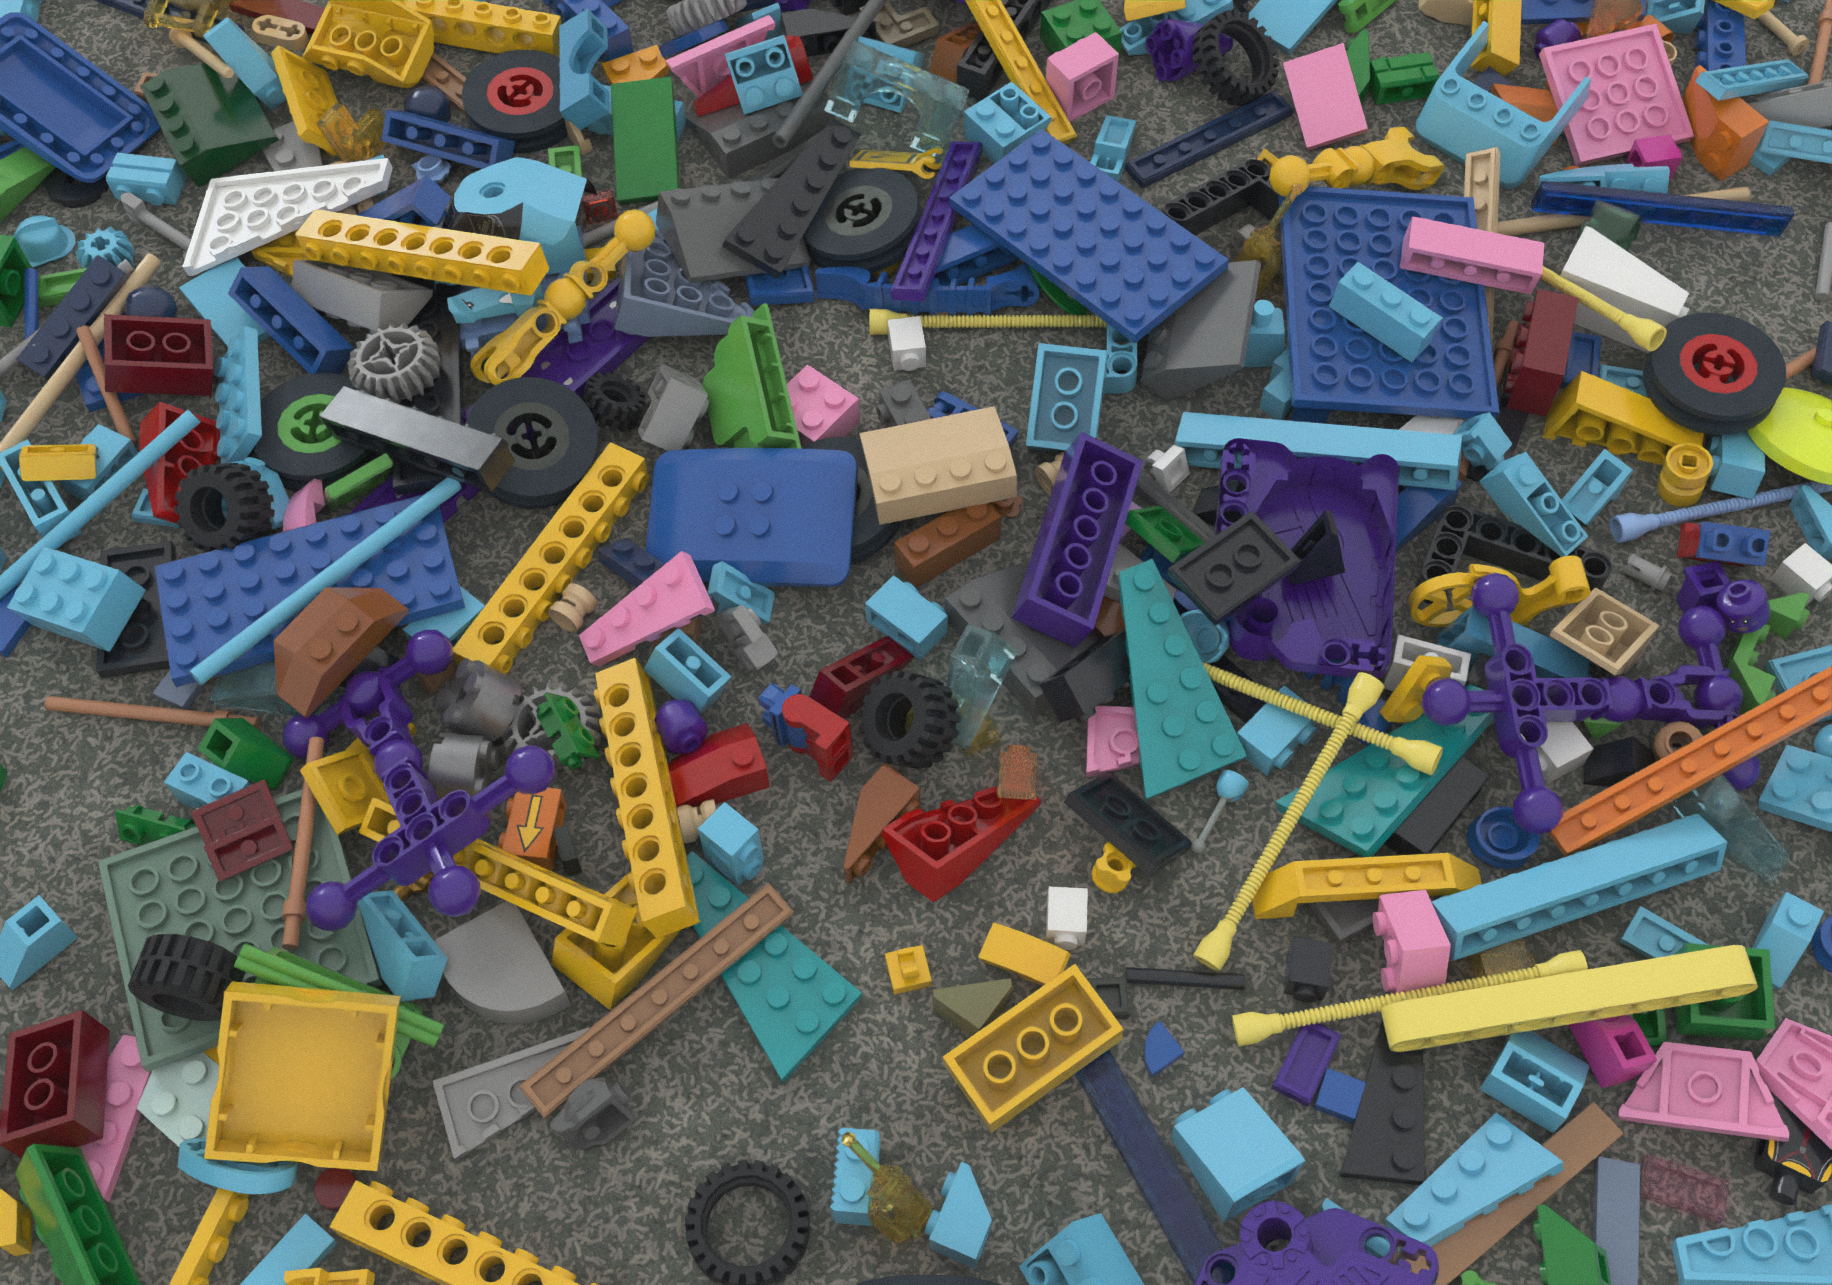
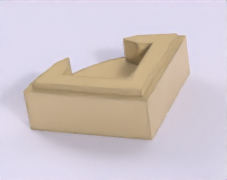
(578, 138)

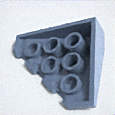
(660, 300)

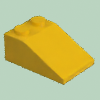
(606, 969)

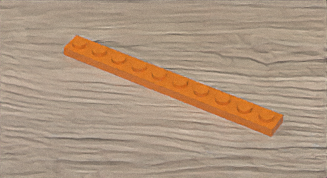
(1694, 764)

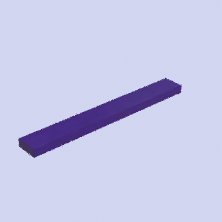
(935, 223)

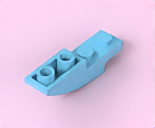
(1198, 11)
(1615, 176)

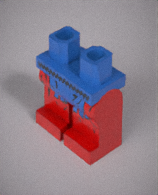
(1723, 544)
(807, 728)

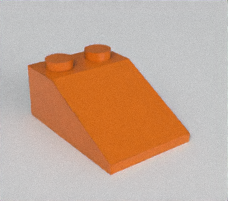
(1722, 129)

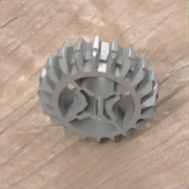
(696, 14)
(414, 359)
(527, 712)

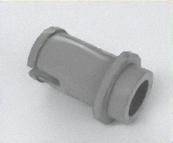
(1647, 573)

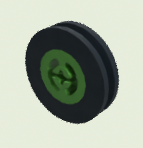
(292, 425)

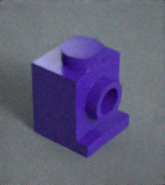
(1701, 586)

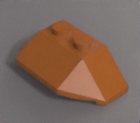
(331, 642)

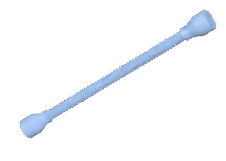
(1633, 525)

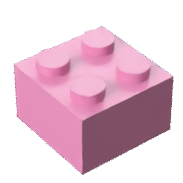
(1083, 75)
(821, 406)

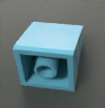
(1235, 1152)

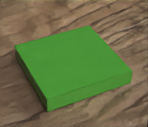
(358, 482)

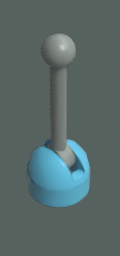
(1230, 788)

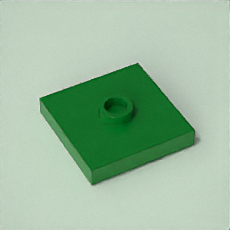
(1163, 532)

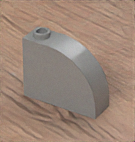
(501, 968)

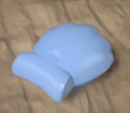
(432, 166)

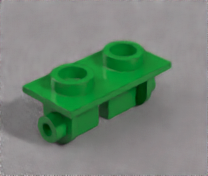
(560, 716)
(145, 825)

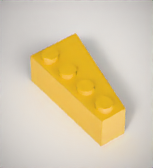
(1614, 418)

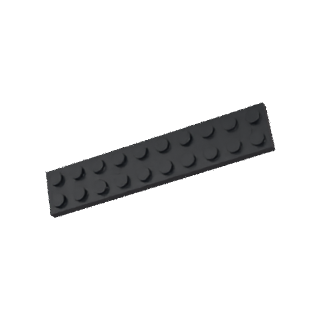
(447, 391)

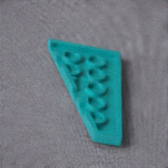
(1174, 703)
(1376, 791)
(779, 984)

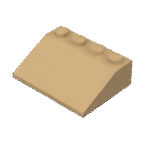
(939, 465)

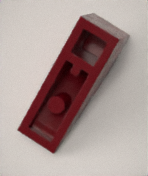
(848, 680)

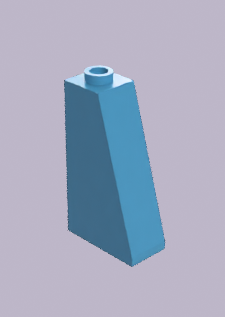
(1551, 658)

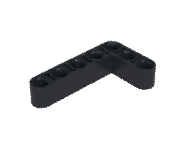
(1225, 196)
(1500, 548)

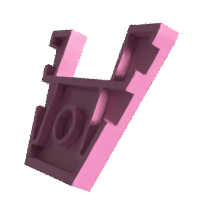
(1799, 1073)

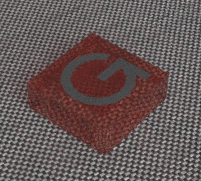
(599, 207)

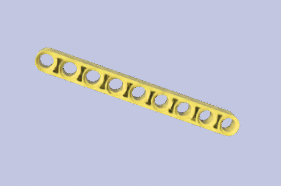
(1569, 998)

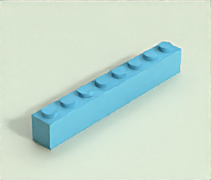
(1422, 457)
(1579, 885)

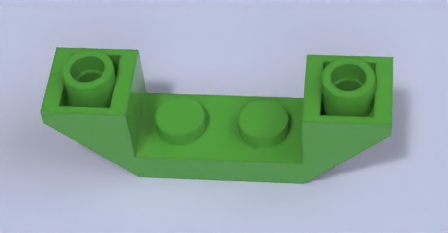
(1786, 614)

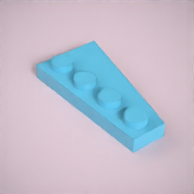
(1473, 1181)
(1760, 1253)

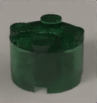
(1614, 223)

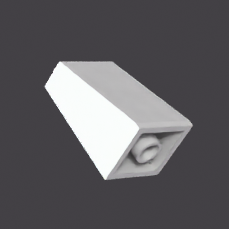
(1622, 282)

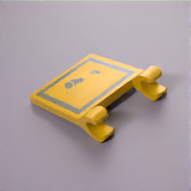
(898, 161)

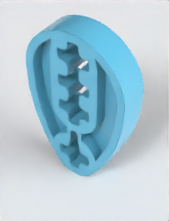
(235, 1175)

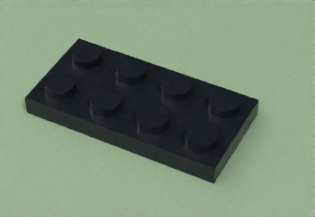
(143, 637)

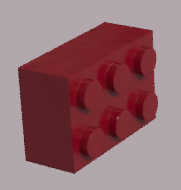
(1541, 352)
(157, 355)
(55, 1083)

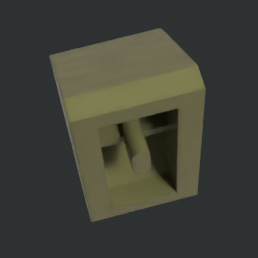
(972, 1005)

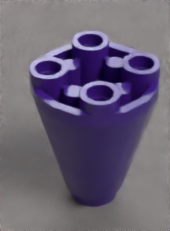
(1172, 48)

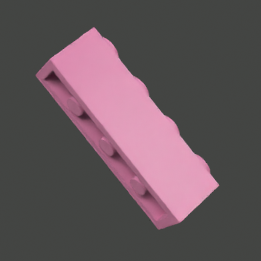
(1472, 255)

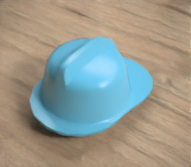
(44, 240)

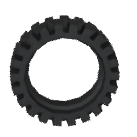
(1215, 69)
(712, 1191)

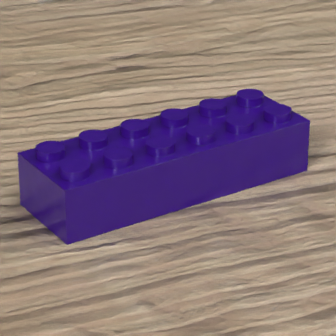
(1078, 540)

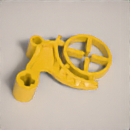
(1563, 586)

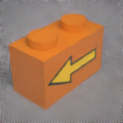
(532, 826)

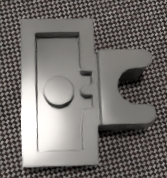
(743, 630)

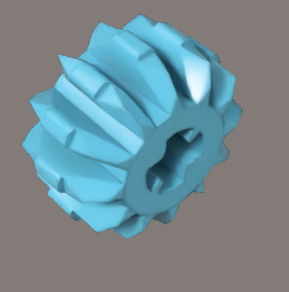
(109, 244)

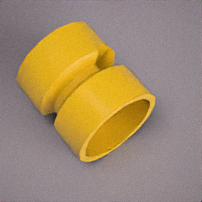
(1684, 474)

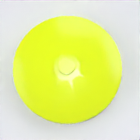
(1798, 434)

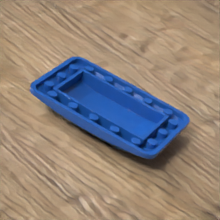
(65, 103)
(760, 510)

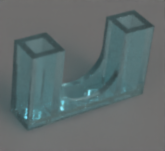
(873, 71)

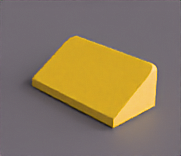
(58, 462)

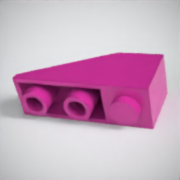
(1614, 1048)

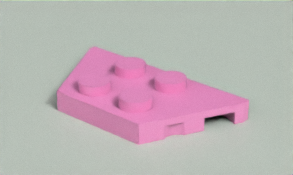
(706, 64)
(1705, 1092)

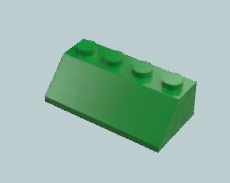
(73, 1217)

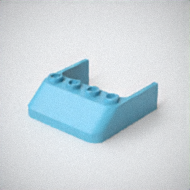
(1470, 119)

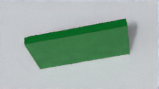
(644, 139)

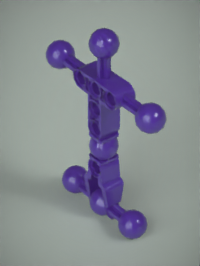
(1614, 698)
(429, 827)

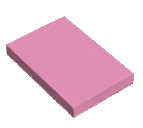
(1325, 97)

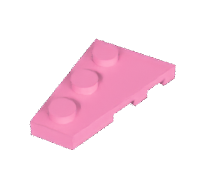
(1111, 740)

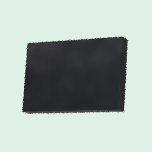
(1233, 568)
(1128, 823)

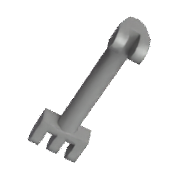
(141, 217)

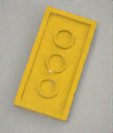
(307, 94)

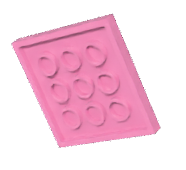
(1628, 94)

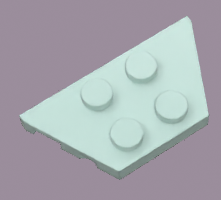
(180, 1097)

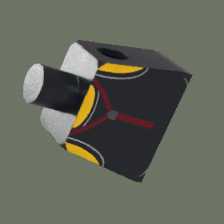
(1795, 1165)

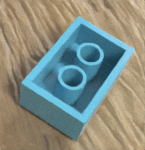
(1065, 396)
(76, 598)

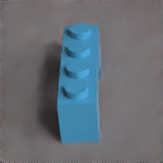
(581, 44)

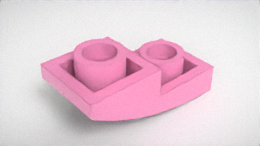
(304, 506)

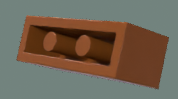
(946, 542)

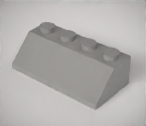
(358, 294)

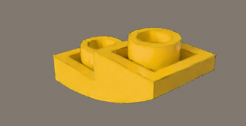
(1023, 954)

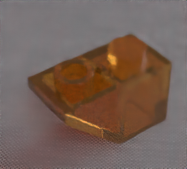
(1611, 15)
(1017, 773)

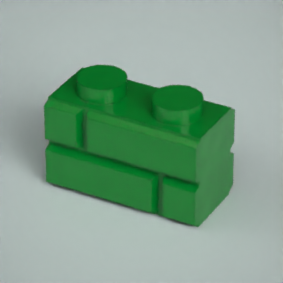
(1402, 78)

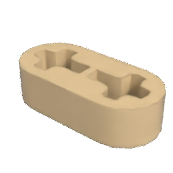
(281, 32)

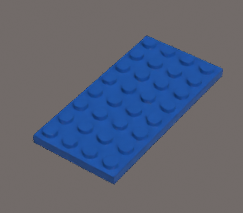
(1089, 235)
(226, 590)

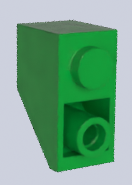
(245, 751)
(1568, 1252)

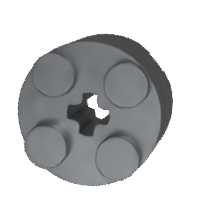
(478, 700)
(462, 763)

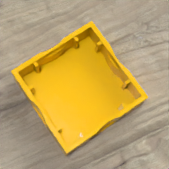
(302, 1076)

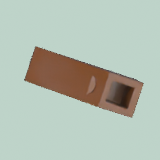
(880, 802)

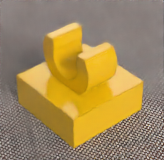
(908, 969)

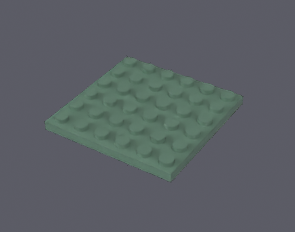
(176, 891)

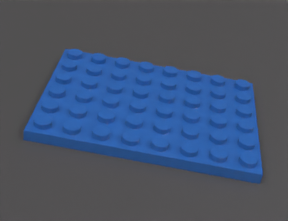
(1343, 365)

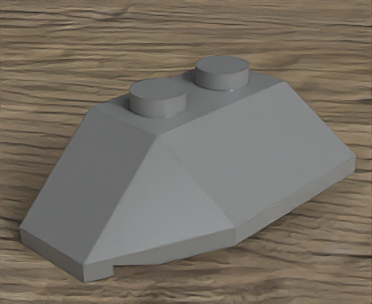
(1800, 105)

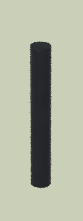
(1185, 978)

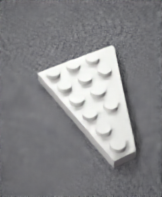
(261, 207)

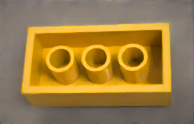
(1033, 1048)

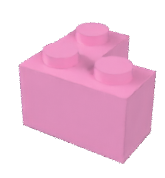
(1413, 942)

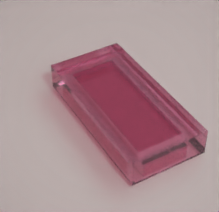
(1683, 1188)

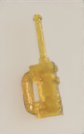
(1264, 247)
(892, 1192)

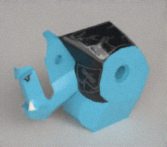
(522, 203)

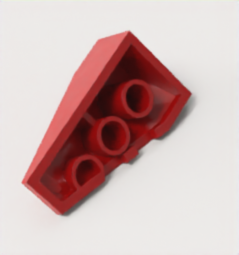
(725, 93)
(192, 451)
(720, 769)
(949, 843)

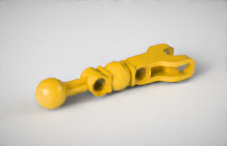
(1376, 163)
(563, 300)

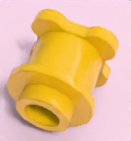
(1112, 870)

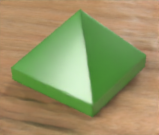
(1599, 727)

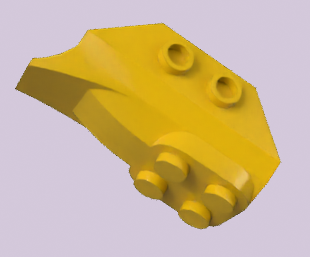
(373, 40)

